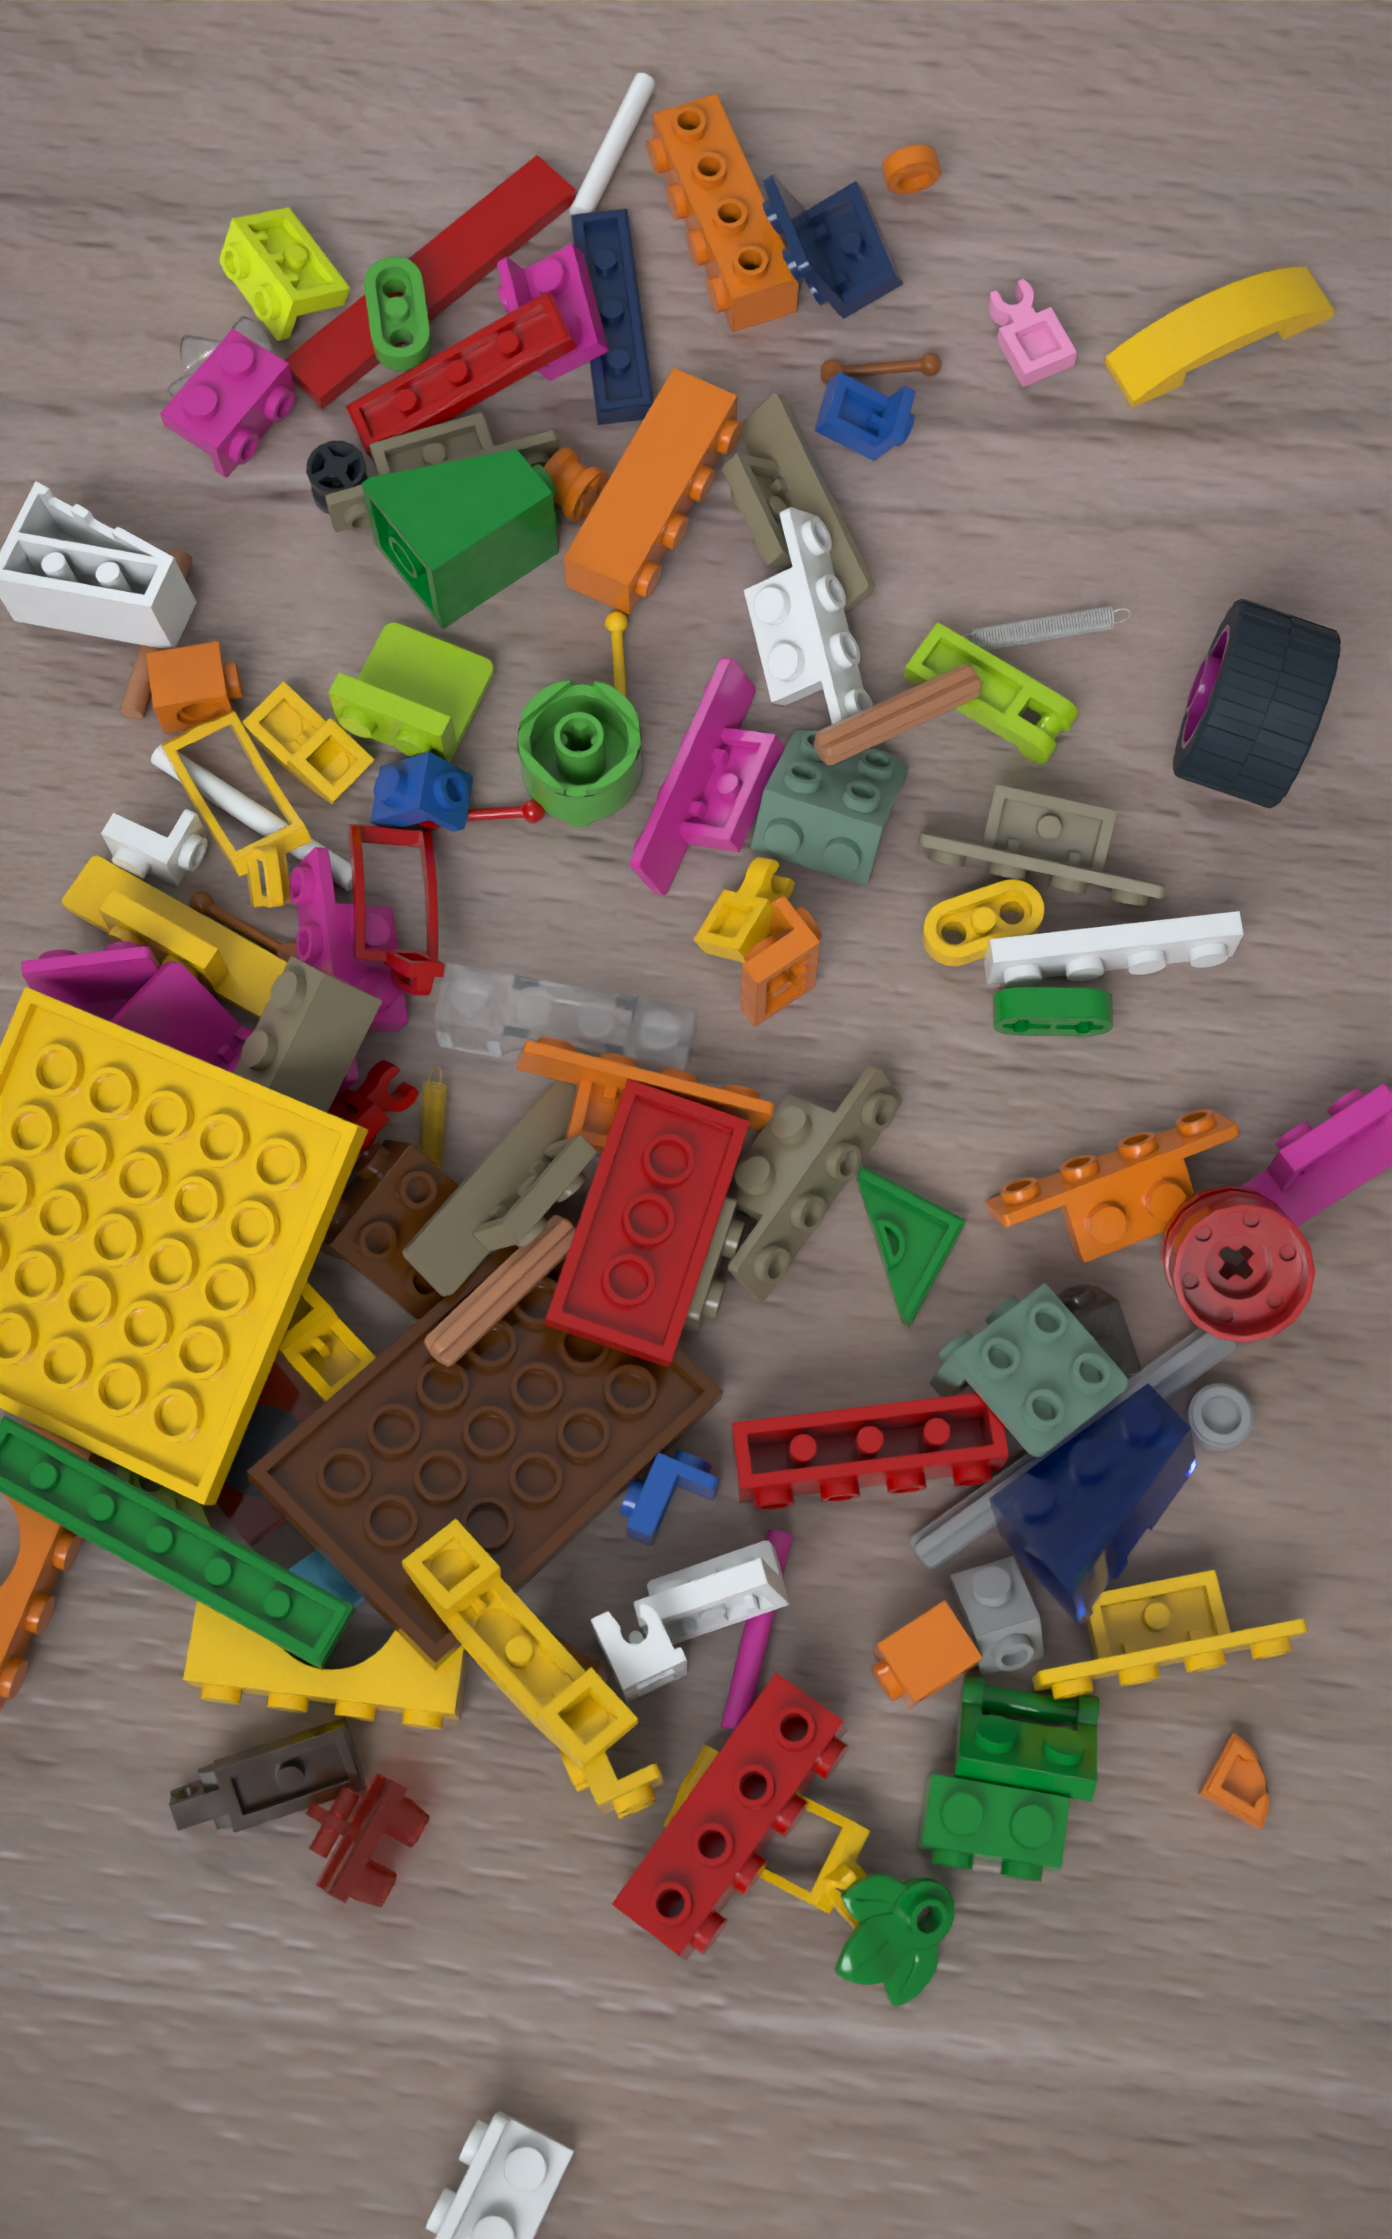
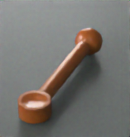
(928, 364)
(204, 904)

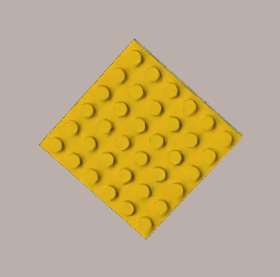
(150, 1239)

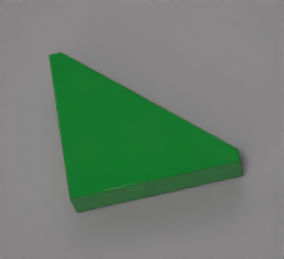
(910, 1237)

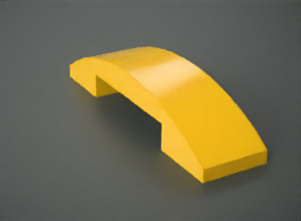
(1215, 326)
(515, 1648)

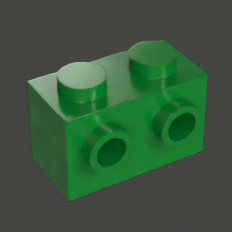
(992, 1824)

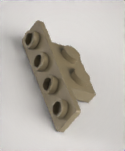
(430, 446)
(783, 476)
(1046, 837)
(799, 1171)
(505, 1193)

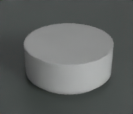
(1219, 1417)

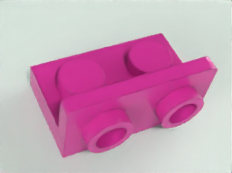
(569, 282)

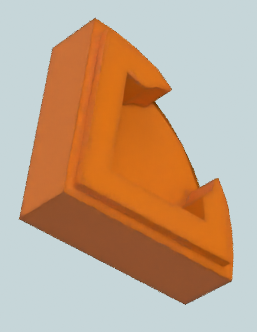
(1238, 1783)

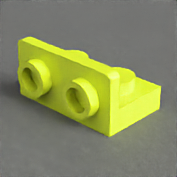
(280, 269)

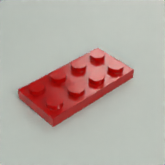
(647, 1223)

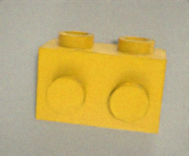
(624, 1795)

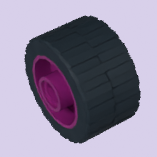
(1256, 703)

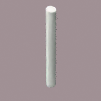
(248, 811)

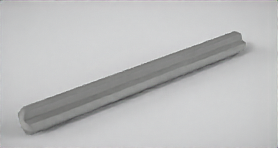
(975, 1515)

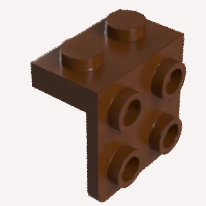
(381, 1214)

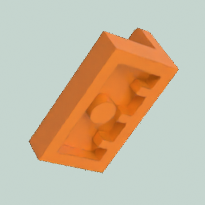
(782, 964)

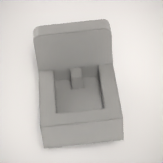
(999, 1615)

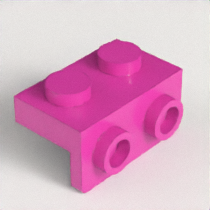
(232, 401)

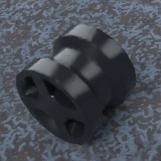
(337, 463)

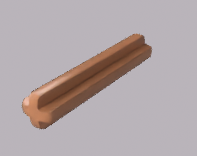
(897, 714)
(500, 1292)

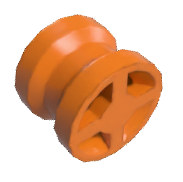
(575, 483)

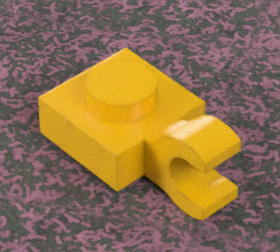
(743, 917)

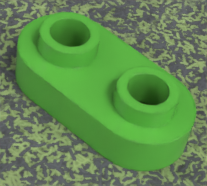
(397, 317)

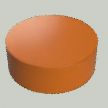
(911, 169)

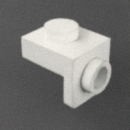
(147, 852)

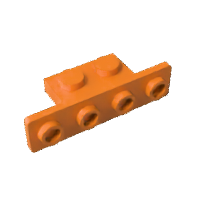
(603, 1080)
(1119, 1194)

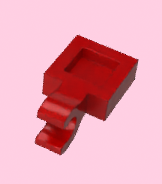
(371, 1100)

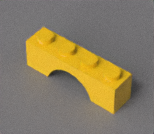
(233, 1661)

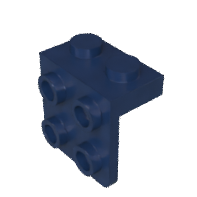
(834, 246)

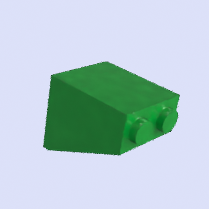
(463, 527)

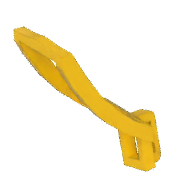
(270, 849)
(839, 1868)

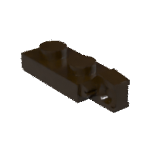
(271, 1780)

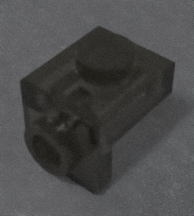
(1104, 1321)

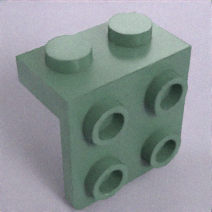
(828, 813)
(1033, 1370)

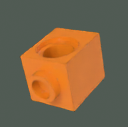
(192, 685)
(924, 1656)

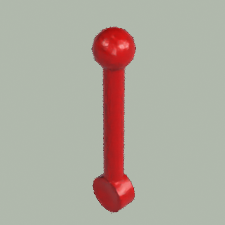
(530, 811)

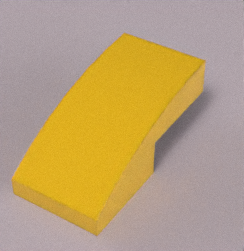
(306, 744)

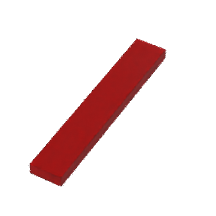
(449, 268)

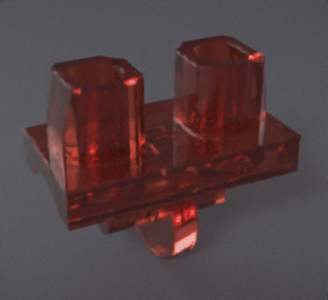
(350, 1868)

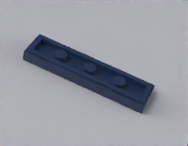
(622, 374)

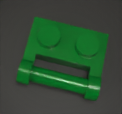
(1026, 1753)

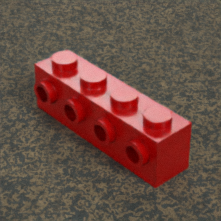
(867, 1448)
(732, 1817)

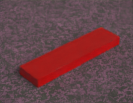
(465, 373)

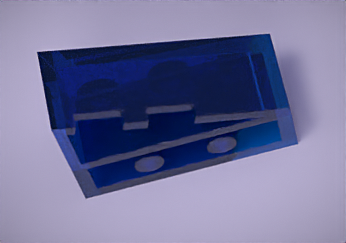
(1095, 1498)

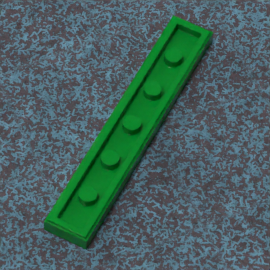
(170, 1545)

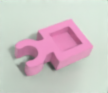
(1030, 340)

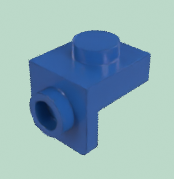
(864, 417)
(421, 791)
(649, 1499)

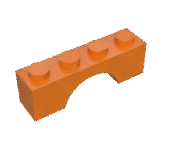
(26, 1592)

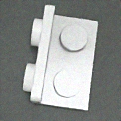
(717, 1592)
(506, 2185)

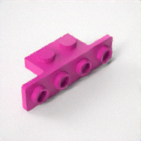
(712, 782)
(327, 943)
(1333, 1158)

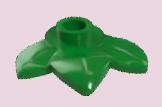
(888, 1940)

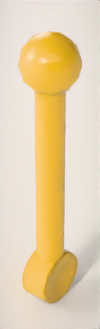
(616, 624)

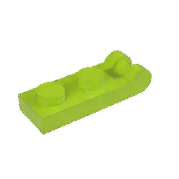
(1003, 693)

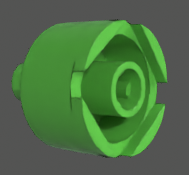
(606, 743)

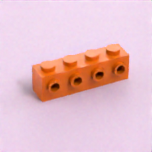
(723, 213)
(652, 492)

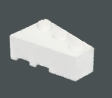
(88, 578)

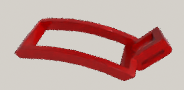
(403, 963)

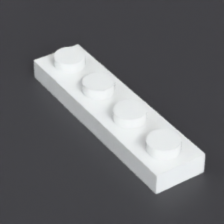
(1131, 946)

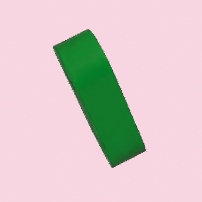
(1052, 1011)

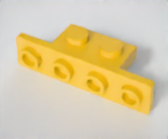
(175, 932)
(1161, 1626)

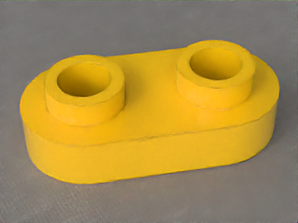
(979, 920)

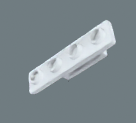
(804, 625)

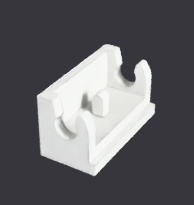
(642, 1663)

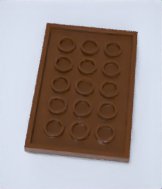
(508, 1441)

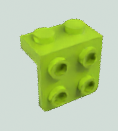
(413, 693)

